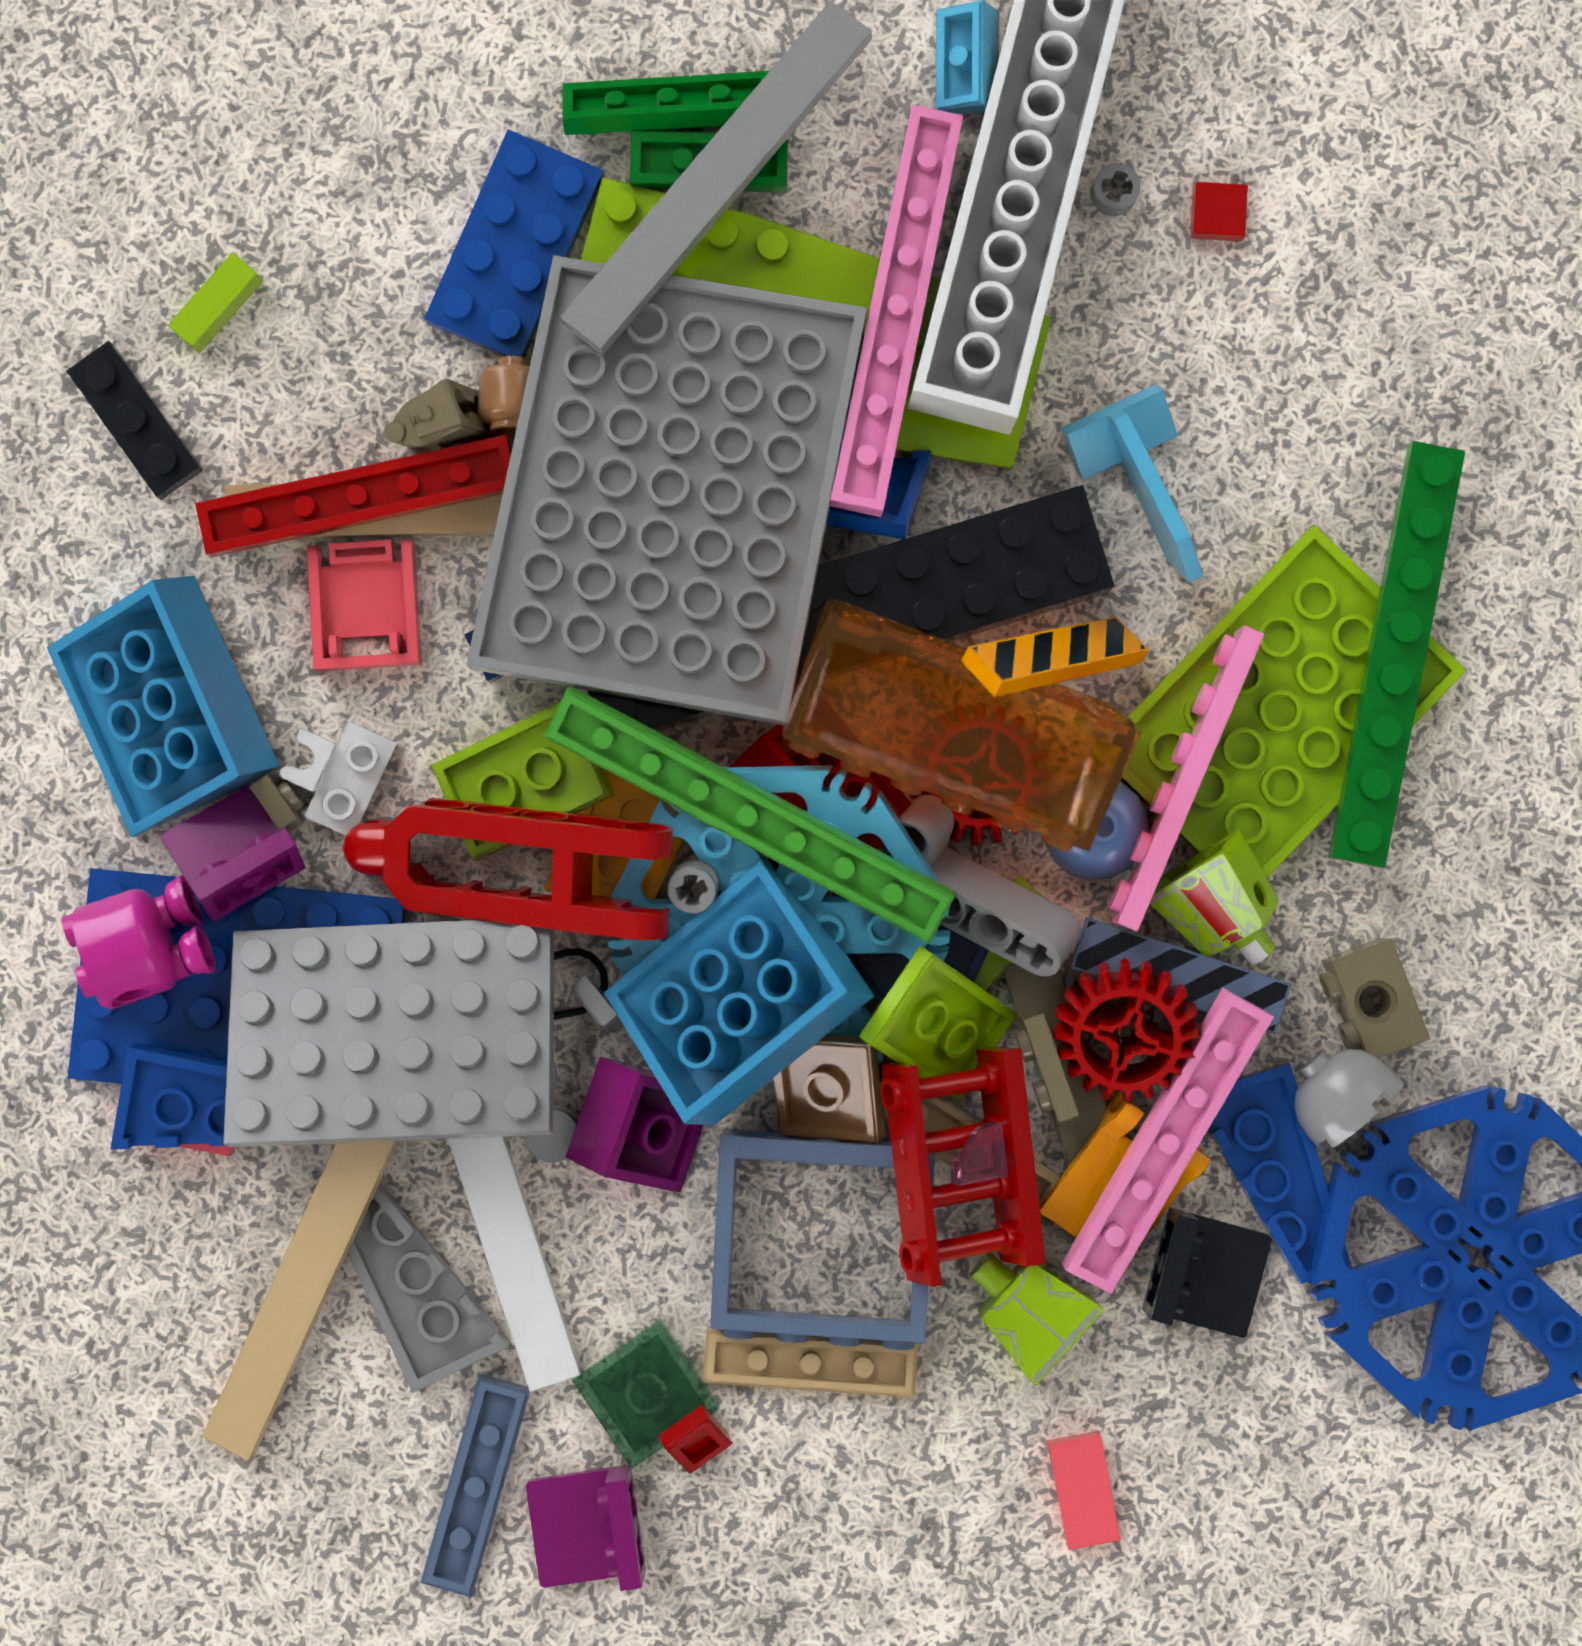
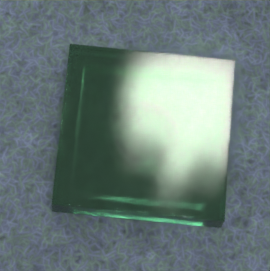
(643, 1391)

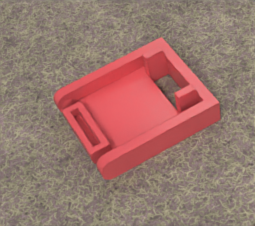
(362, 598)

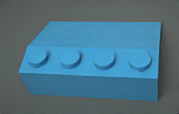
(162, 704)
(736, 996)

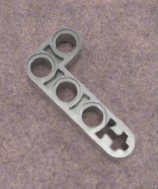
(987, 905)

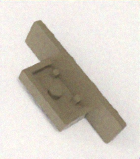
(1072, 1108)

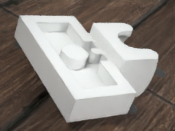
(341, 775)

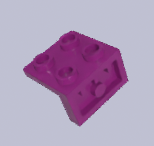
(232, 853)
(586, 1527)

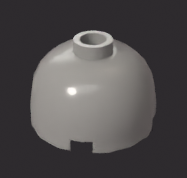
(1342, 1094)

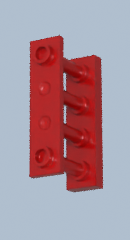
(1014, 1197)

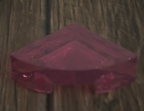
(981, 1156)

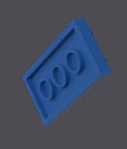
(504, 256)

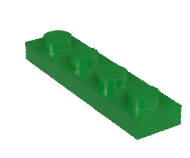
(655, 102)

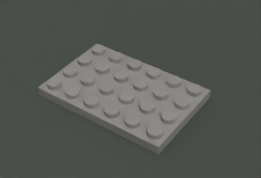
(390, 1033)

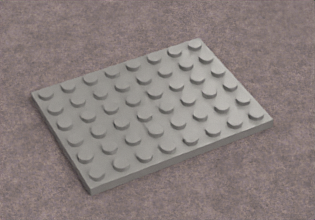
(671, 497)

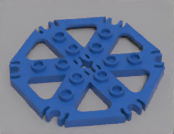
(1429, 1274)

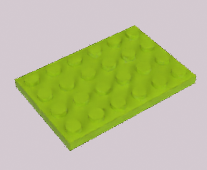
(1295, 714)

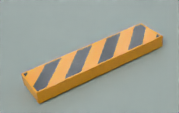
(1054, 656)

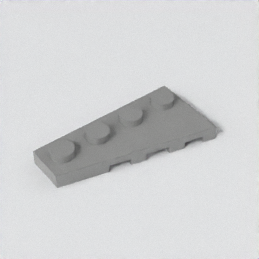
(418, 1298)

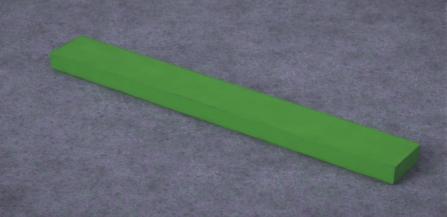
(750, 814)

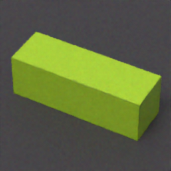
(215, 302)

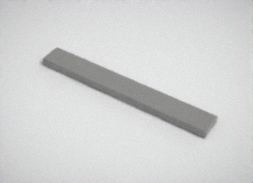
(716, 178)

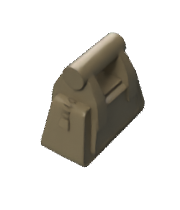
(439, 419)

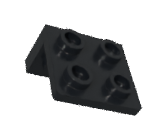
(1206, 1273)

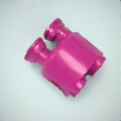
(131, 947)

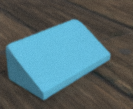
(966, 56)

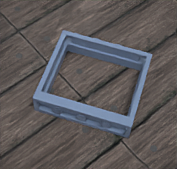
(794, 1326)

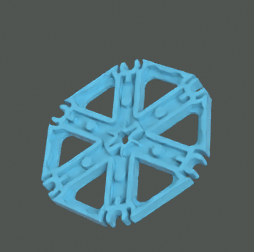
(846, 922)

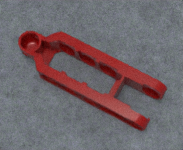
(383, 850)

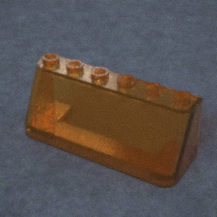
(916, 714)

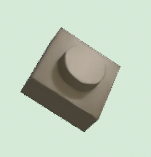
(280, 802)

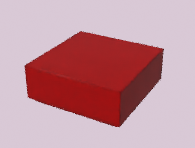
(1219, 211)
(695, 1439)

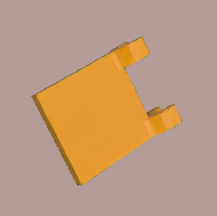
(1091, 1170)

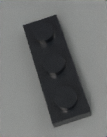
(134, 420)

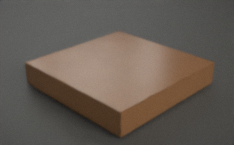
(832, 1092)

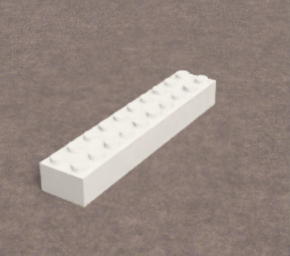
(1015, 211)

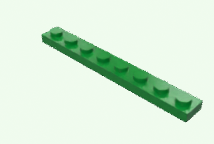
(1396, 654)

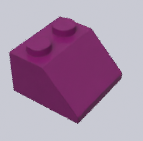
(632, 1129)

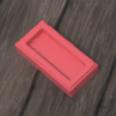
(1083, 1490)

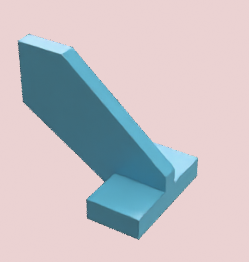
(1123, 436)

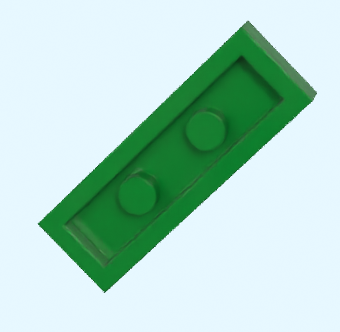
(662, 157)

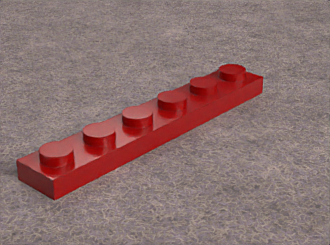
(354, 496)

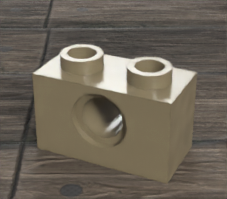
(1396, 1021)

